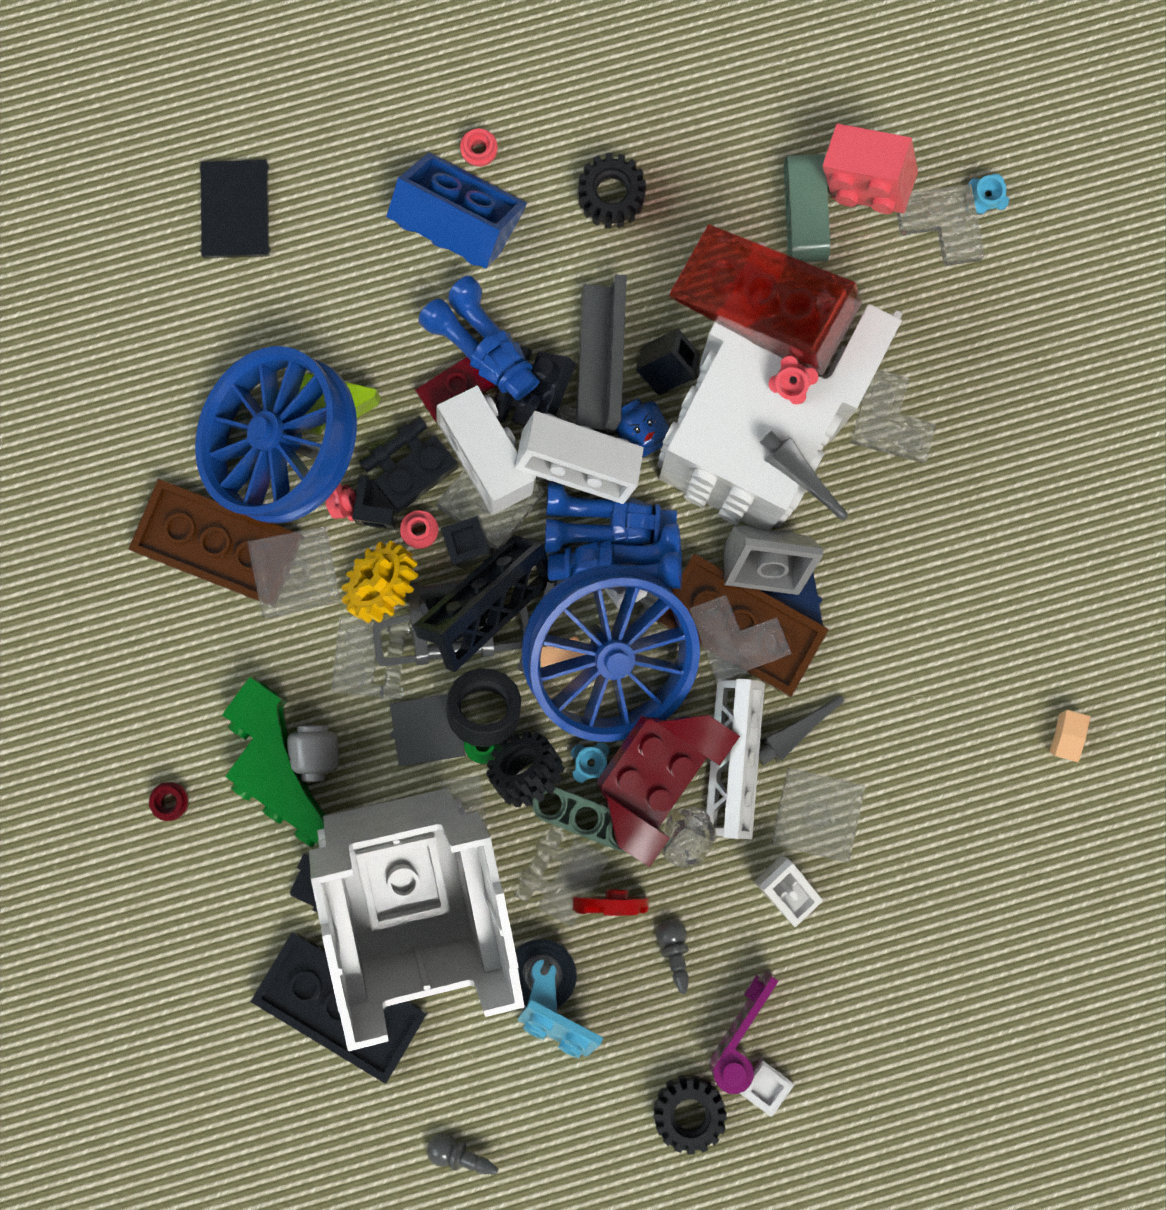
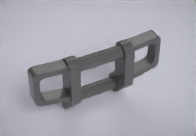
(426, 652)

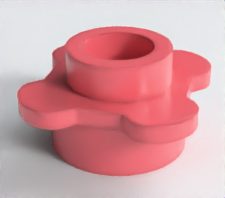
(796, 391)
(341, 502)

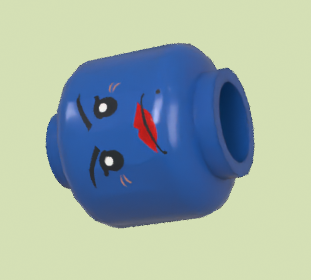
(643, 425)

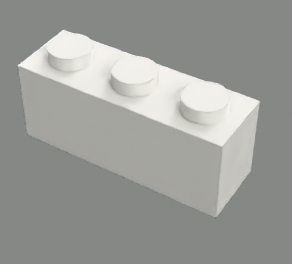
(484, 448)
(579, 457)

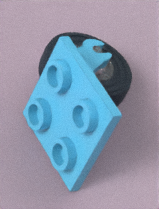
(546, 983)

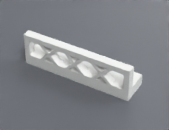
(741, 759)

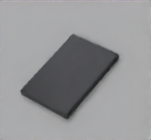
(235, 209)

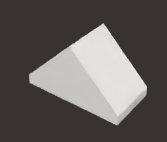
(788, 890)

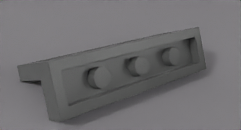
(601, 356)

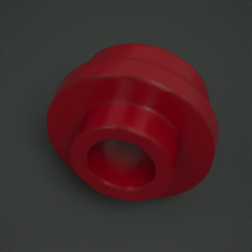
(157, 805)

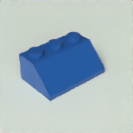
(455, 209)

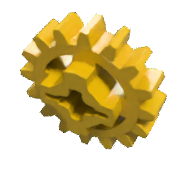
(379, 582)

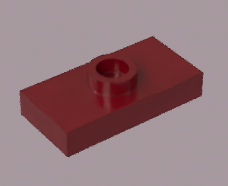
(450, 384)

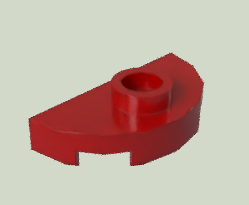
(614, 903)

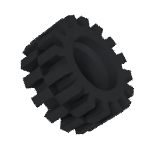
(611, 169)
(535, 779)
(707, 1131)

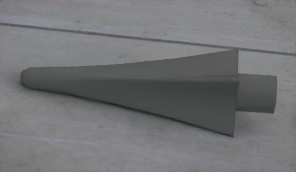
(791, 462)
(784, 741)

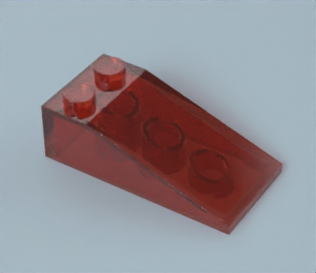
(768, 297)

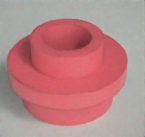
(476, 137)
(422, 541)

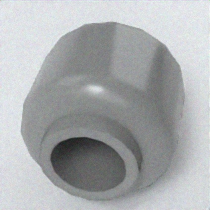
(313, 751)

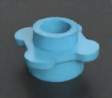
(994, 184)
(583, 754)

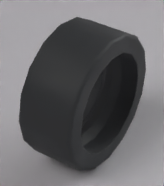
(483, 680)

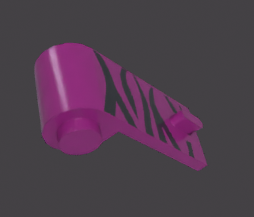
(729, 1063)

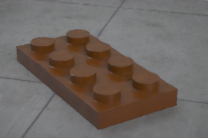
(200, 537)
(751, 607)

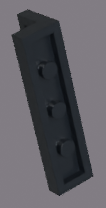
(485, 590)

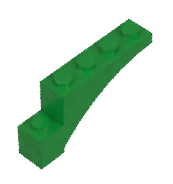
(264, 765)

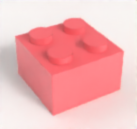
(870, 169)

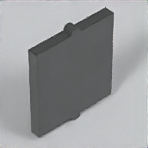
(424, 731)

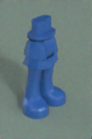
(496, 355)
(630, 522)
(658, 559)

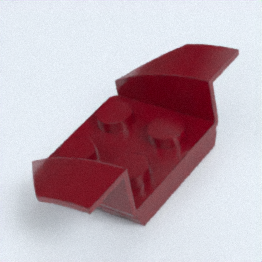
(654, 772)

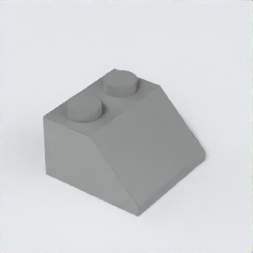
(769, 559)

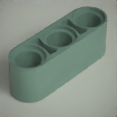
(806, 208)
(566, 817)

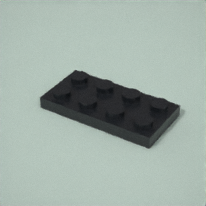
(303, 996)

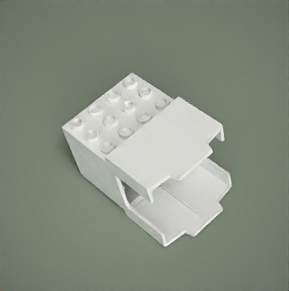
(716, 441)
(411, 910)

